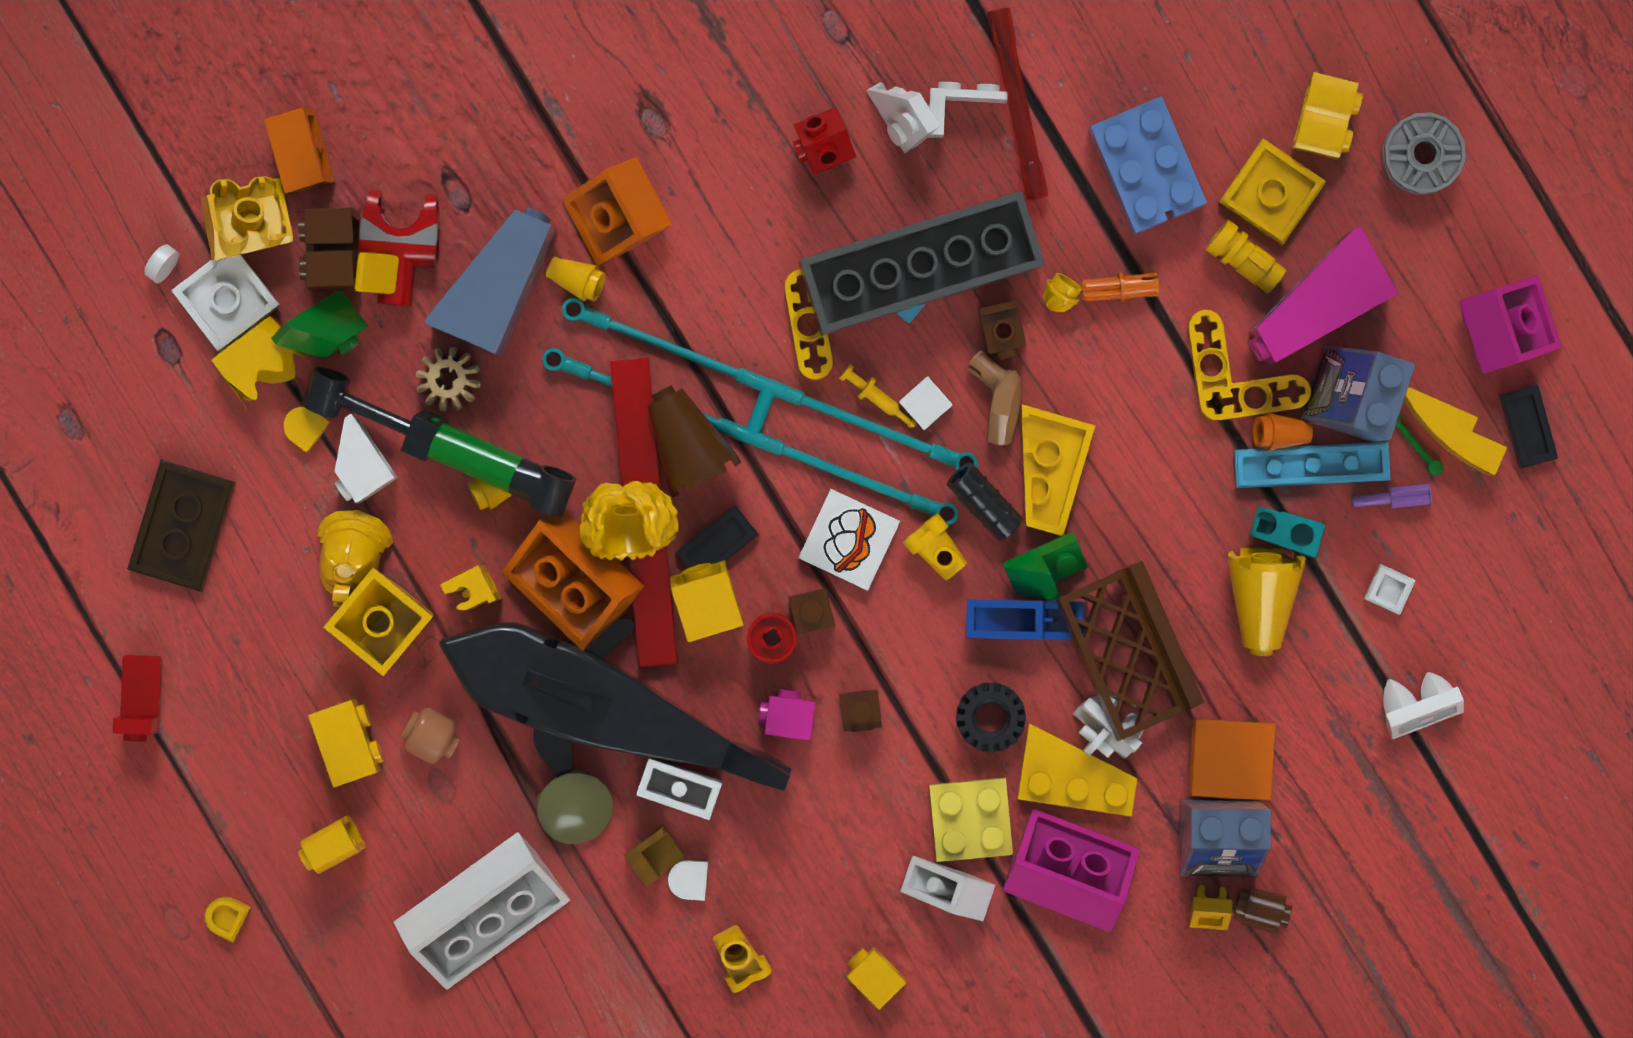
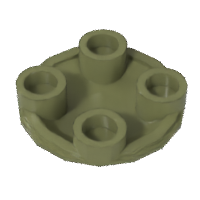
(574, 807)

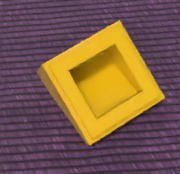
(376, 273)

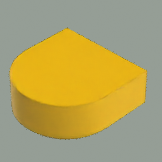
(304, 427)
(226, 917)

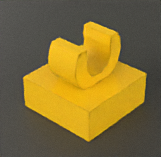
(1210, 912)

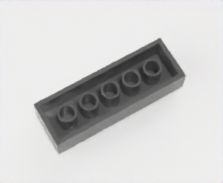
(921, 263)

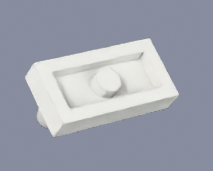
(1407, 715)

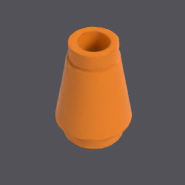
(1279, 432)

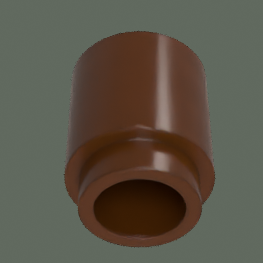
(1262, 909)

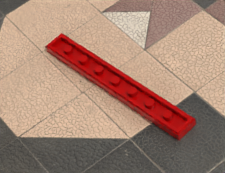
(641, 463)

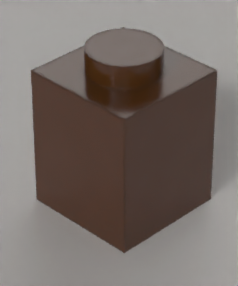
(811, 611)

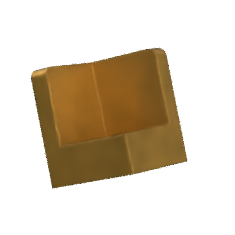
(654, 856)

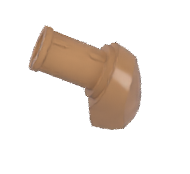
(1006, 397)

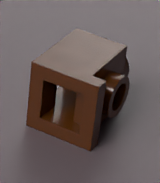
(999, 314)
(860, 710)

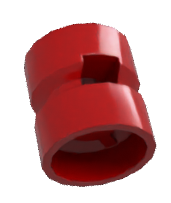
(772, 637)

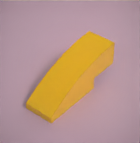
(1453, 431)

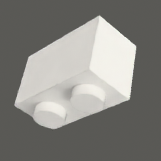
(679, 788)

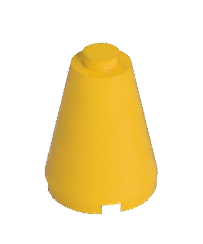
(1264, 595)

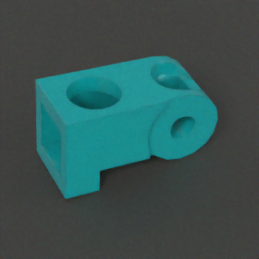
(1287, 531)

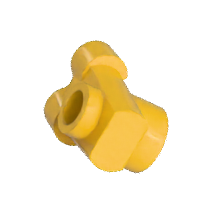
(930, 541)
(741, 965)

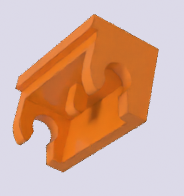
(299, 150)

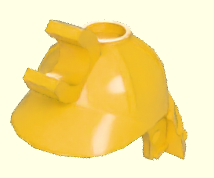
(349, 550)

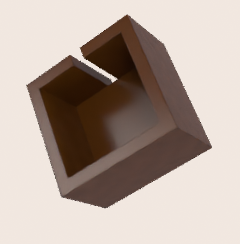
(330, 248)

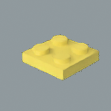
(971, 819)

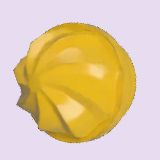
(1061, 293)

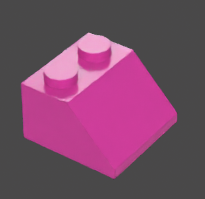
(1510, 324)

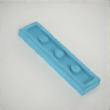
(1312, 465)

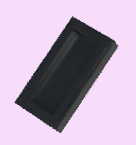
(1528, 426)
(718, 540)

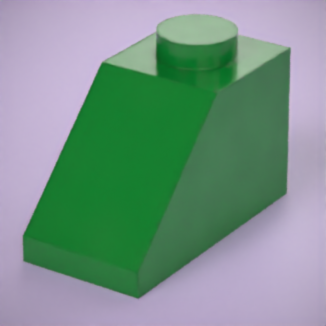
(323, 328)

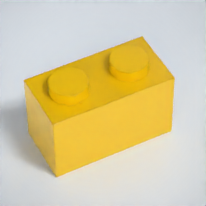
(346, 742)

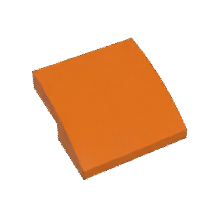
(1231, 759)

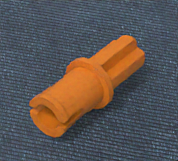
(1121, 287)

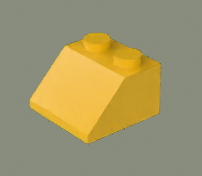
(378, 621)

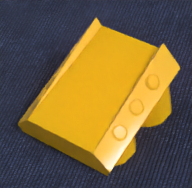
(245, 217)

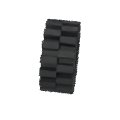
(995, 740)

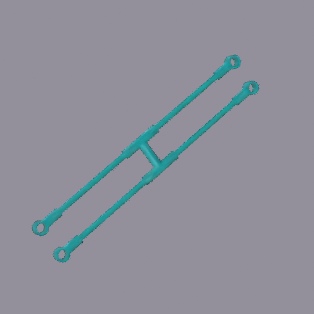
(768, 390)

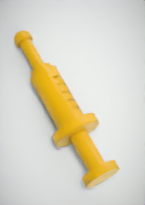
(875, 395)

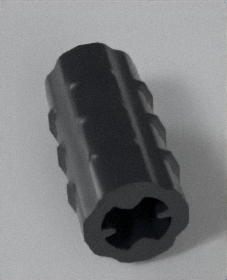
(984, 501)

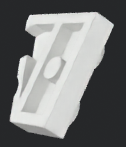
(905, 114)

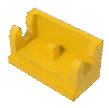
(479, 587)

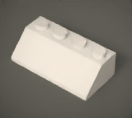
(481, 911)

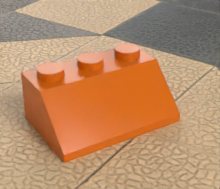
(569, 583)

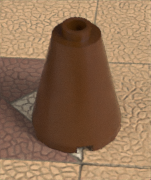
(687, 441)

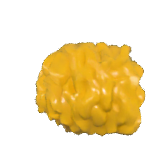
(627, 520)

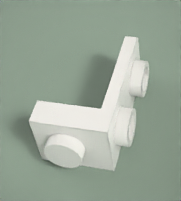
(953, 92)

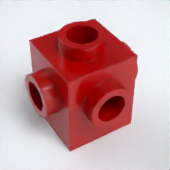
(823, 141)

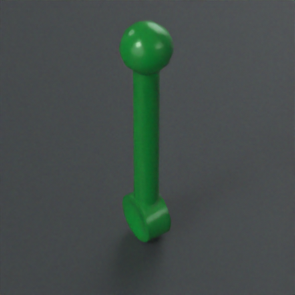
(1433, 466)

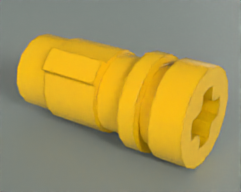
(1245, 257)

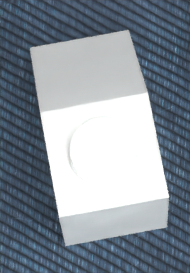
(360, 463)
(947, 888)

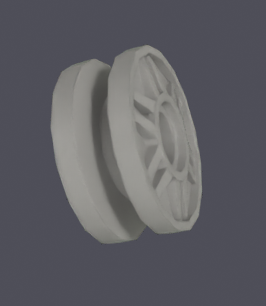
(1446, 147)

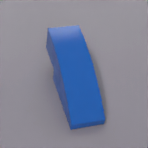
(1020, 619)

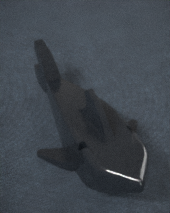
(590, 701)

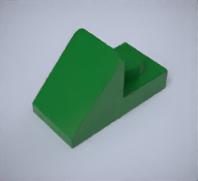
(1038, 569)

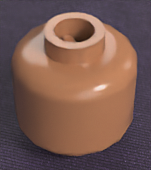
(430, 735)

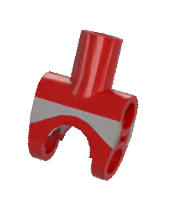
(413, 245)

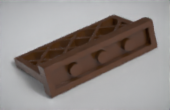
(1158, 638)

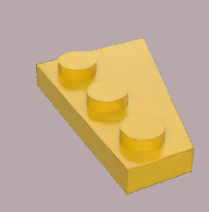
(1052, 466)
(1068, 777)

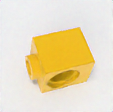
(875, 976)

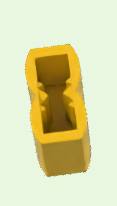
(1326, 116)
(331, 845)

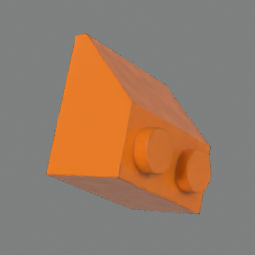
(617, 211)

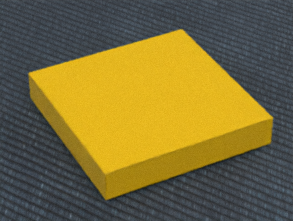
(1272, 191)

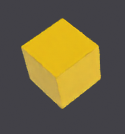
(706, 600)

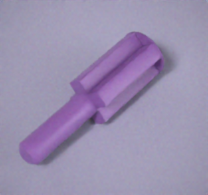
(1397, 497)

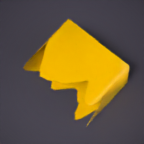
(256, 359)

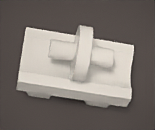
(1099, 733)

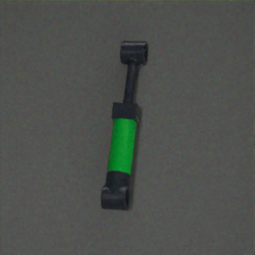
(432, 438)

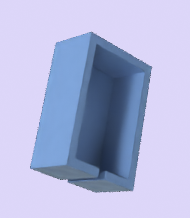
(1147, 165)

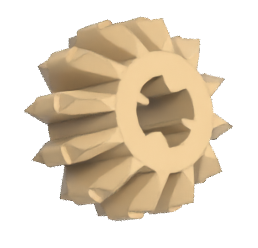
(436, 373)

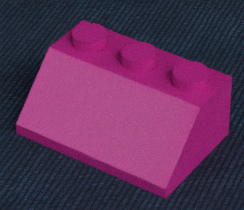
(1071, 870)

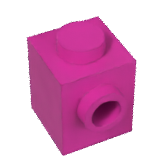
(788, 715)

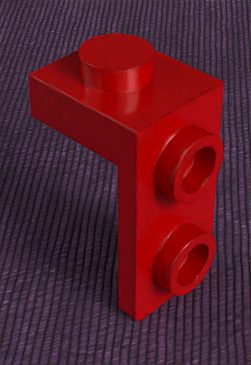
(139, 698)

